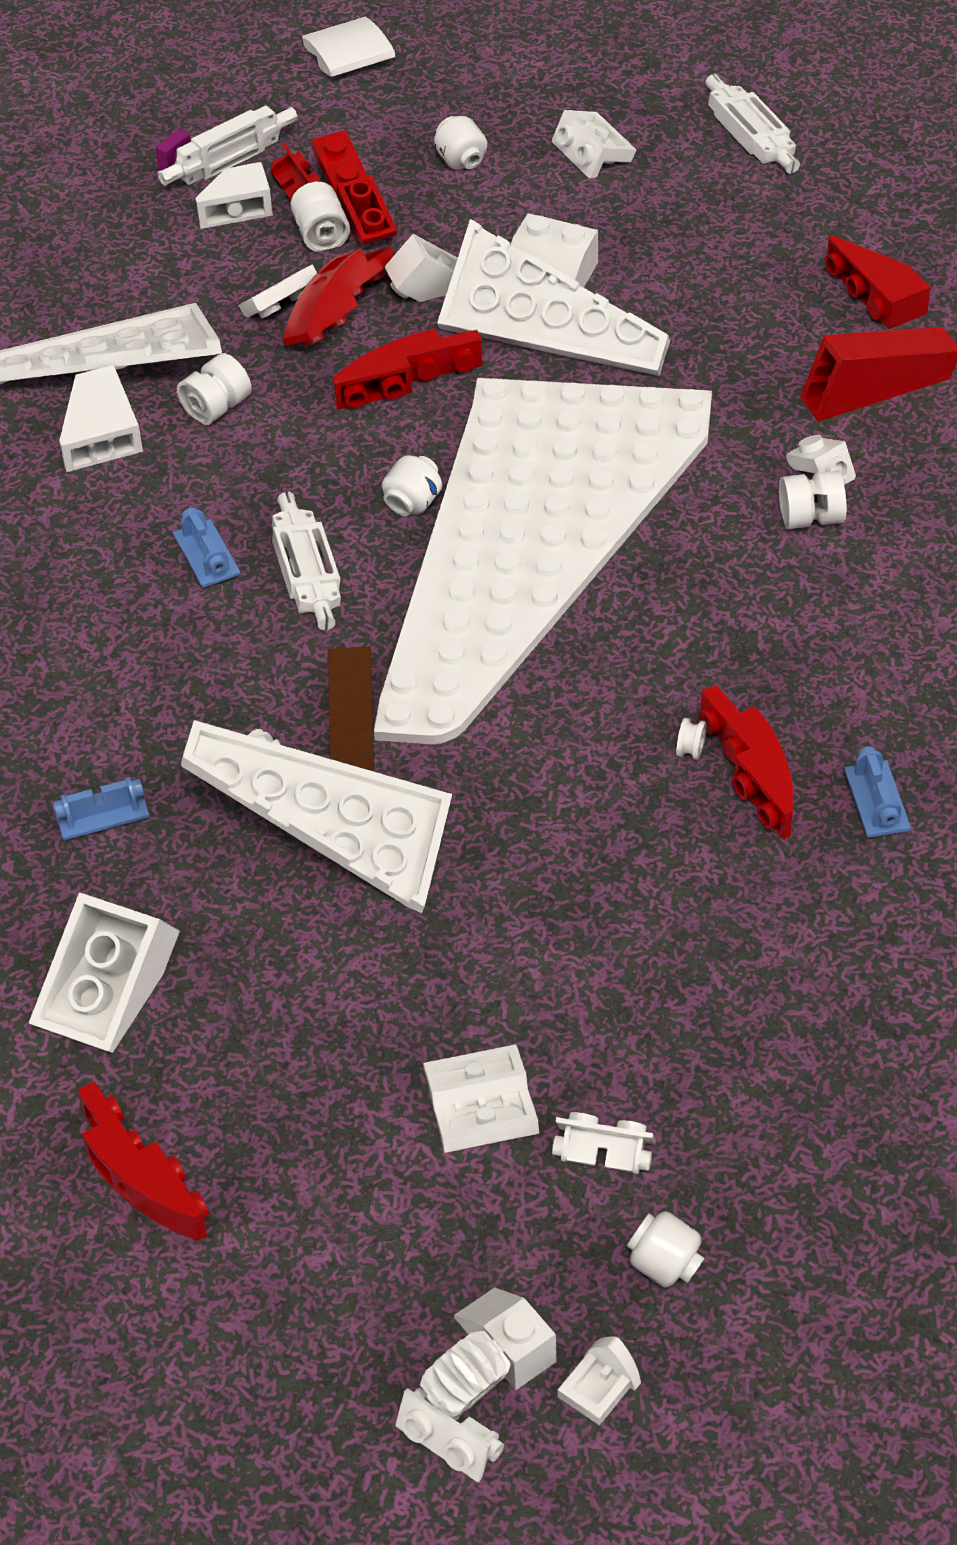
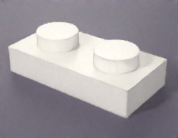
(267, 301)

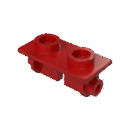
(291, 171)

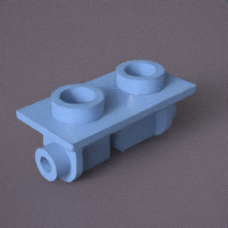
(204, 549)
(876, 795)
(90, 812)

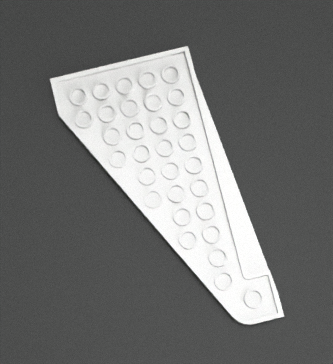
(526, 522)

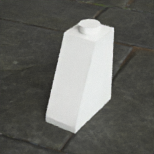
(98, 421)

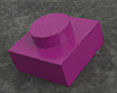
(166, 150)

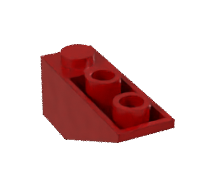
(884, 285)

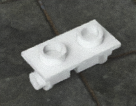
(623, 1143)
(460, 1445)

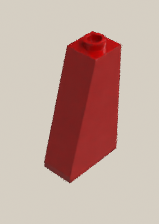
(874, 367)

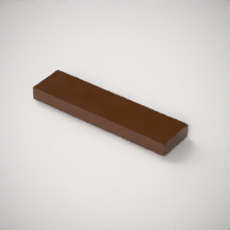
(351, 706)

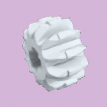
(465, 1373)

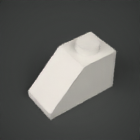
(235, 196)
(421, 270)
(516, 1328)

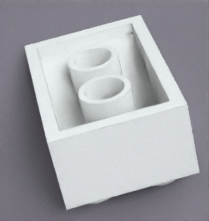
(559, 244)
(102, 972)

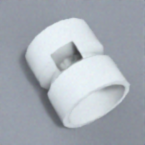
(320, 216)
(217, 388)
(798, 504)

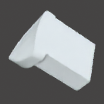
(600, 1379)

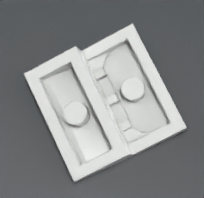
(348, 46)
(481, 1098)

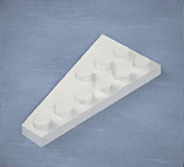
(539, 308)
(138, 340)
(354, 816)

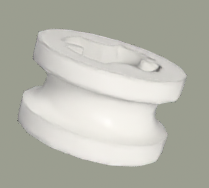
(691, 738)

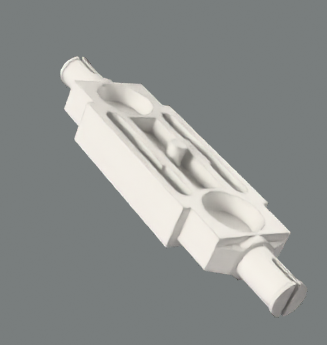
(752, 124)
(227, 145)
(312, 586)

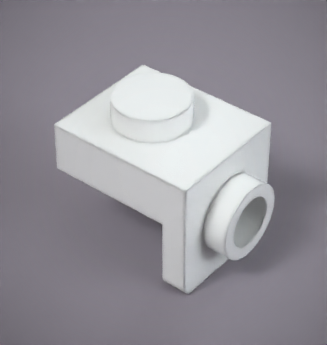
(822, 455)

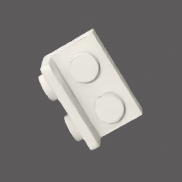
(590, 141)

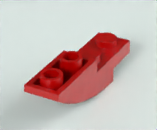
(355, 190)
(332, 294)
(394, 366)
(759, 761)
(139, 1172)

